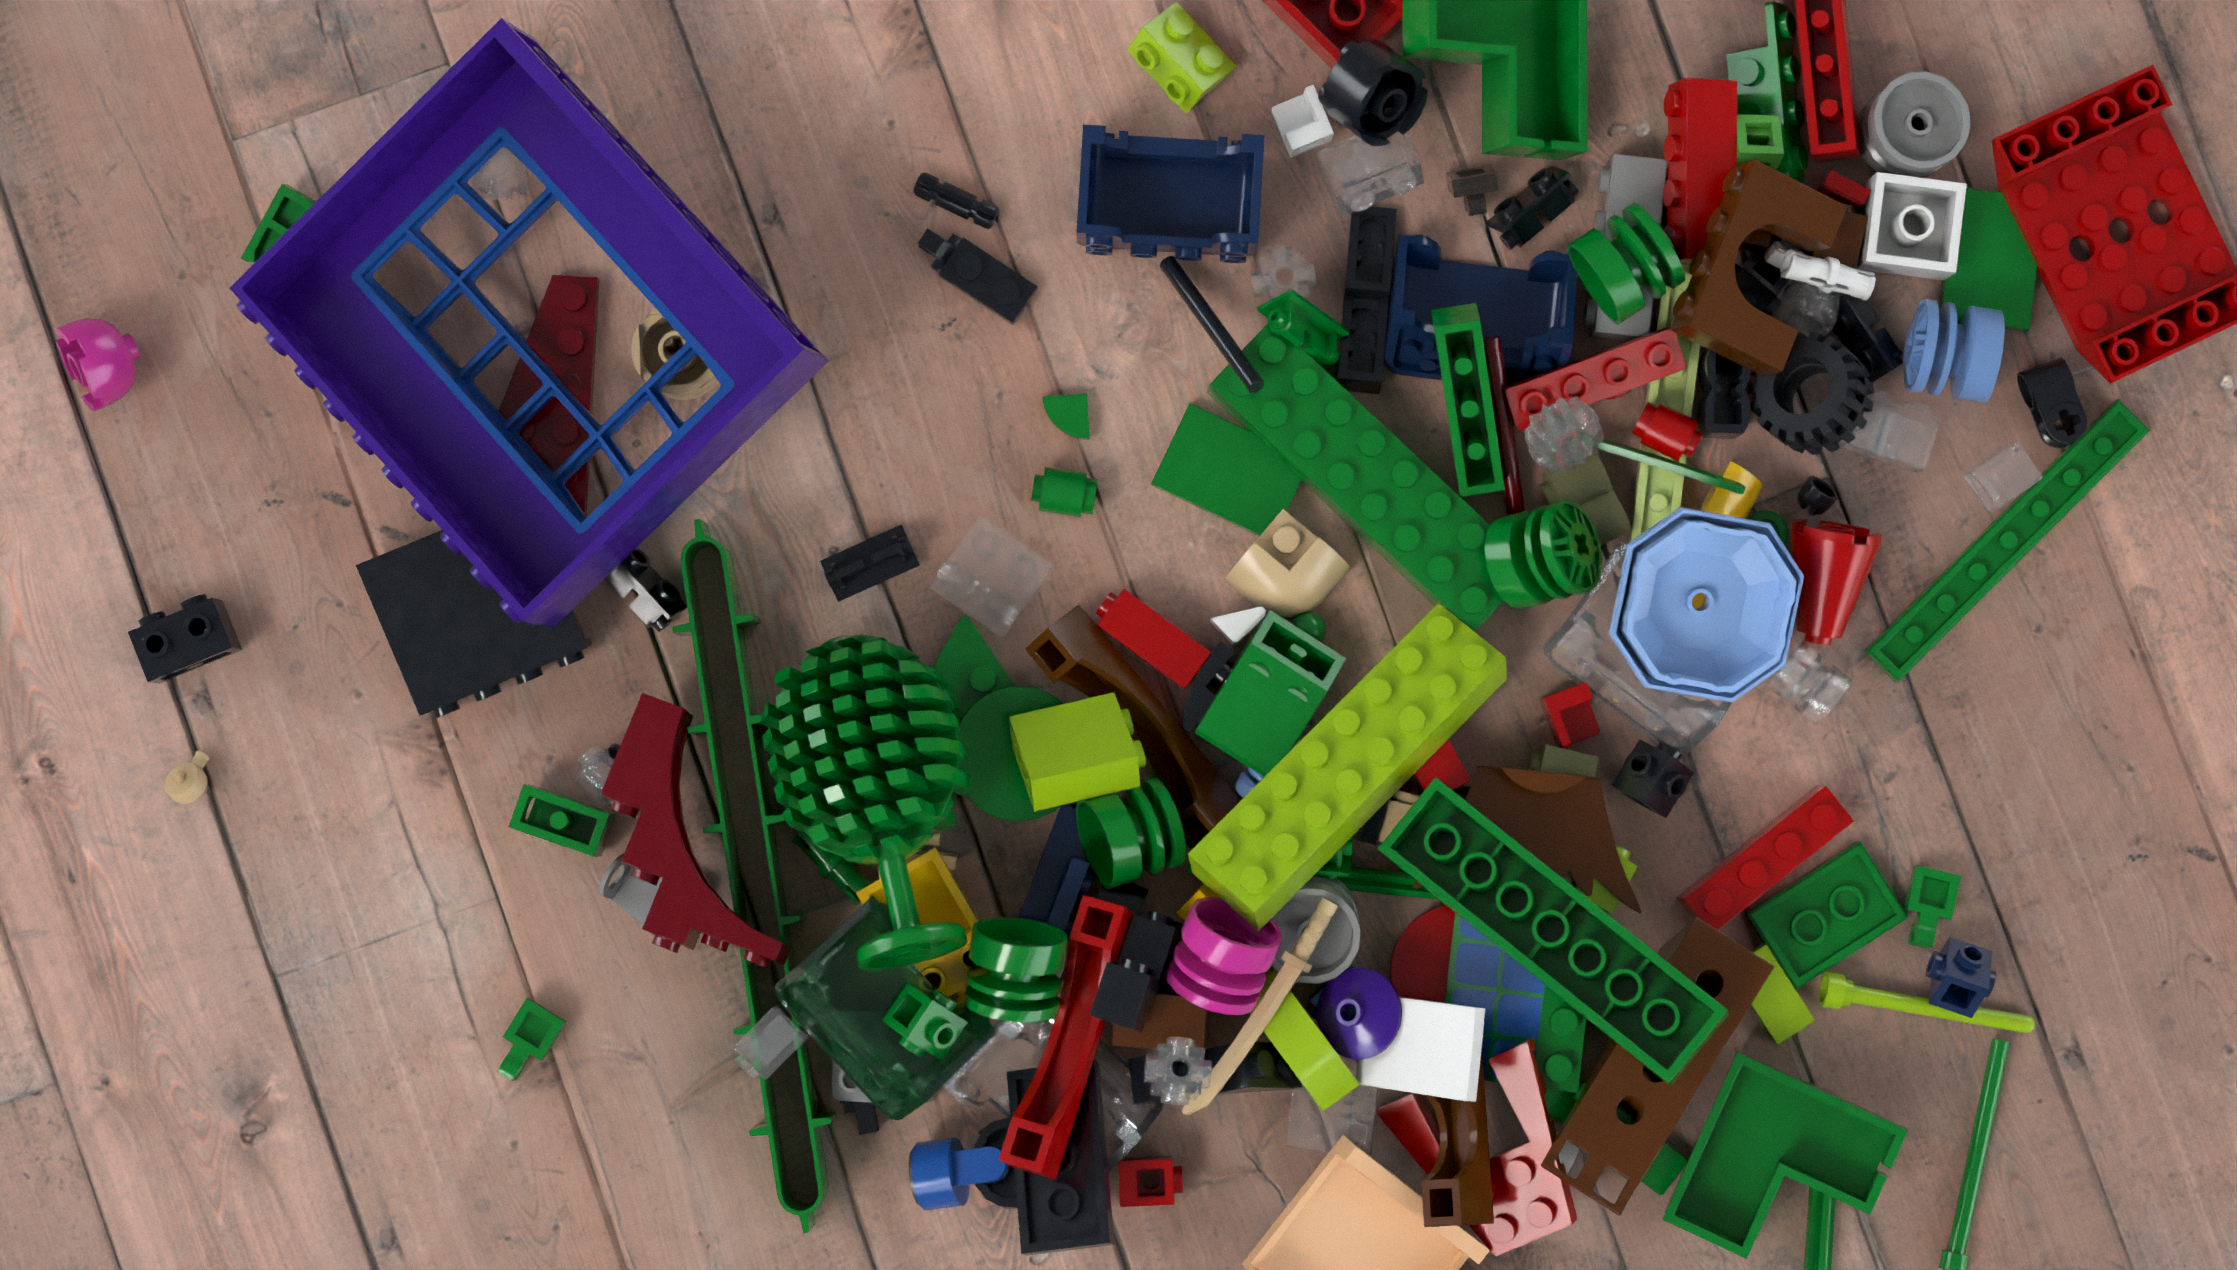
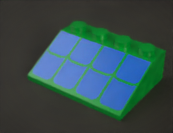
(1515, 1008)

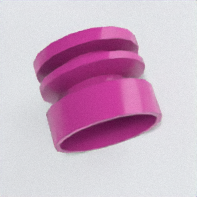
(1222, 958)

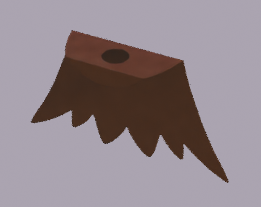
(1557, 821)

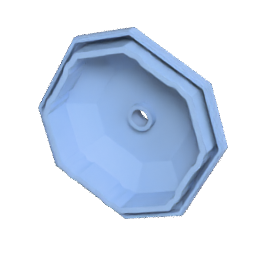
(1746, 614)

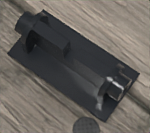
(1545, 193)
(1875, 350)
(869, 563)
(657, 597)

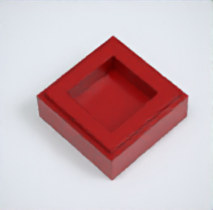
(1843, 189)

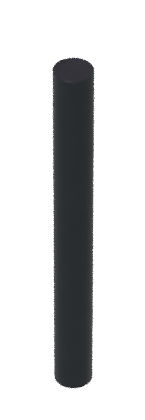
(1212, 324)

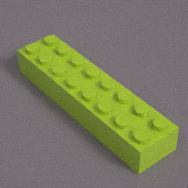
(1348, 766)

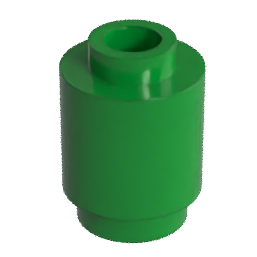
(1064, 492)

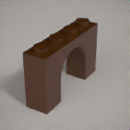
(1712, 306)

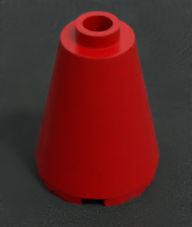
(1834, 571)

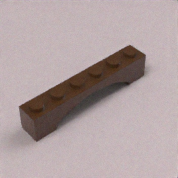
(1085, 659)

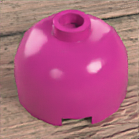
(98, 359)

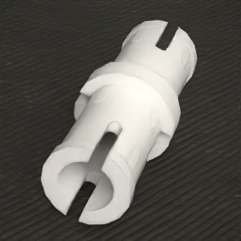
(1827, 274)

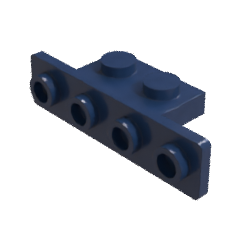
(1059, 875)

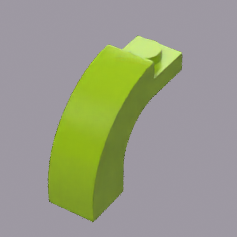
(1307, 1050)

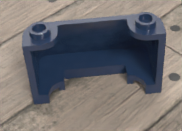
(1525, 308)

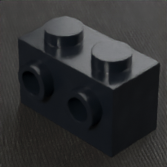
(184, 639)

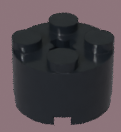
(1374, 91)

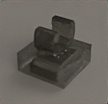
(1472, 185)

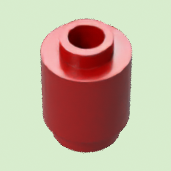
(1667, 431)

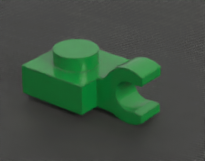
(1932, 897)
(532, 1034)

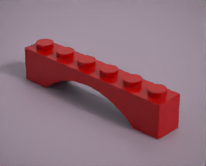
(1051, 1102)

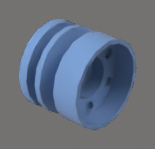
(1964, 351)

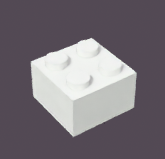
(1912, 226)

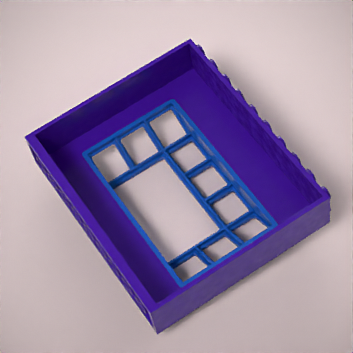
(428, 414)

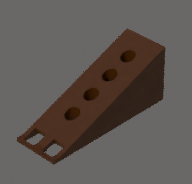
(1731, 978)

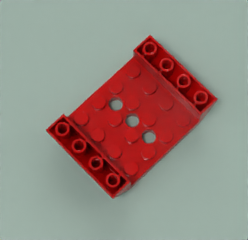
(2105, 164)

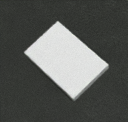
(1432, 1052)

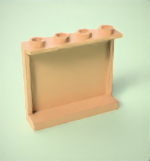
(1359, 1219)

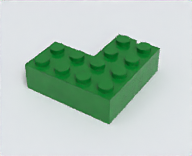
(1530, 67)
(1771, 1129)

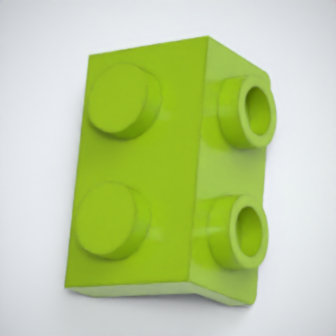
(1180, 57)

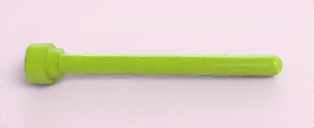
(1838, 992)

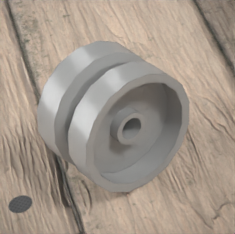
(1914, 125)
(1339, 940)

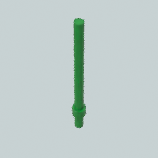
(1954, 1257)

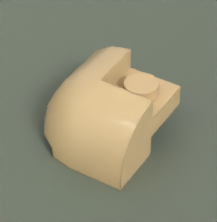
(1287, 569)

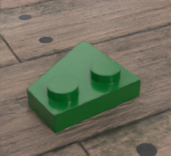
(969, 667)

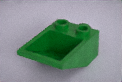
(1271, 691)

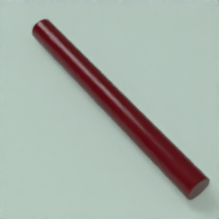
(1504, 425)

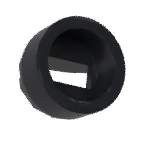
(1817, 495)

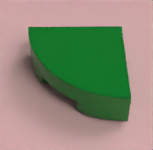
(1069, 414)

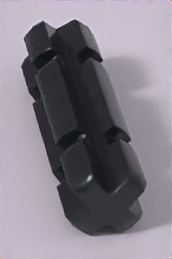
(956, 200)

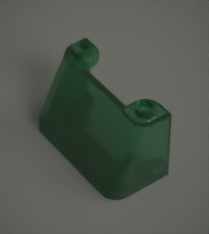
(845, 1013)

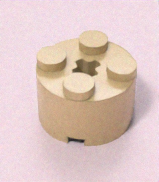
(652, 349)

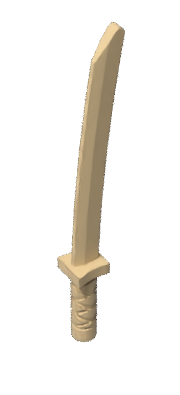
(1268, 1006)

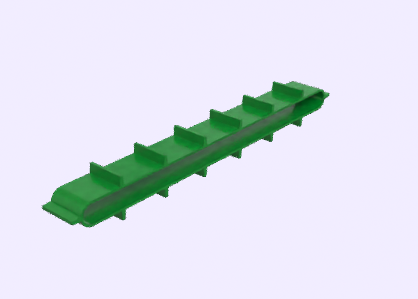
(710, 727)

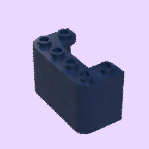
(1169, 195)

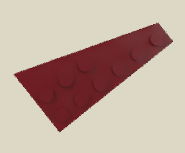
(566, 342)

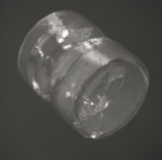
(1809, 682)

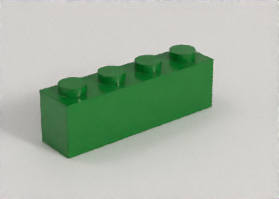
(1468, 399)

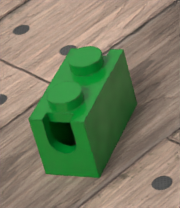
(561, 820)

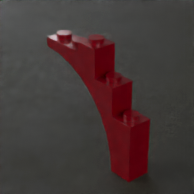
(648, 782)

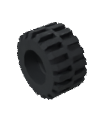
(1835, 416)

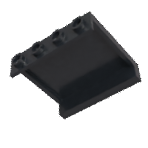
(452, 629)

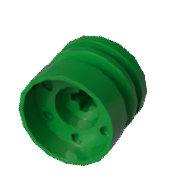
(1634, 258)
(1543, 554)
(1131, 833)
(1015, 969)

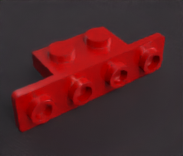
(1598, 376)

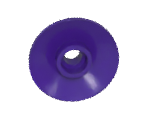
(1376, 1016)

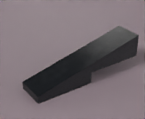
(1366, 299)

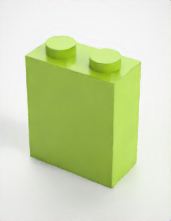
(1076, 751)

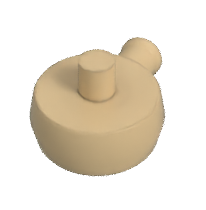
(187, 780)

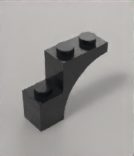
(1132, 984)
(1259, 1071)

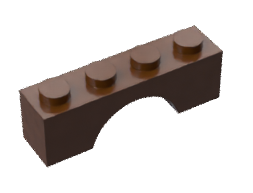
(1460, 1182)

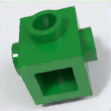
(933, 1026)

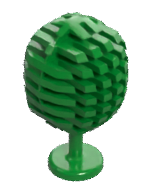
(869, 771)

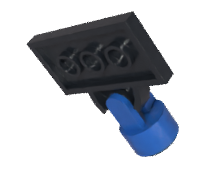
(1051, 1213)

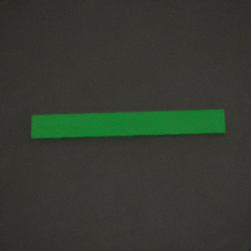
(2006, 541)

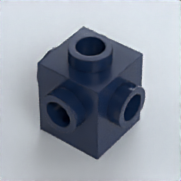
(1960, 977)

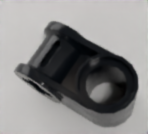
(2050, 397)

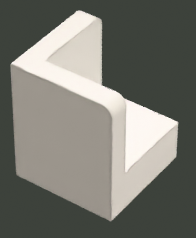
(1302, 122)

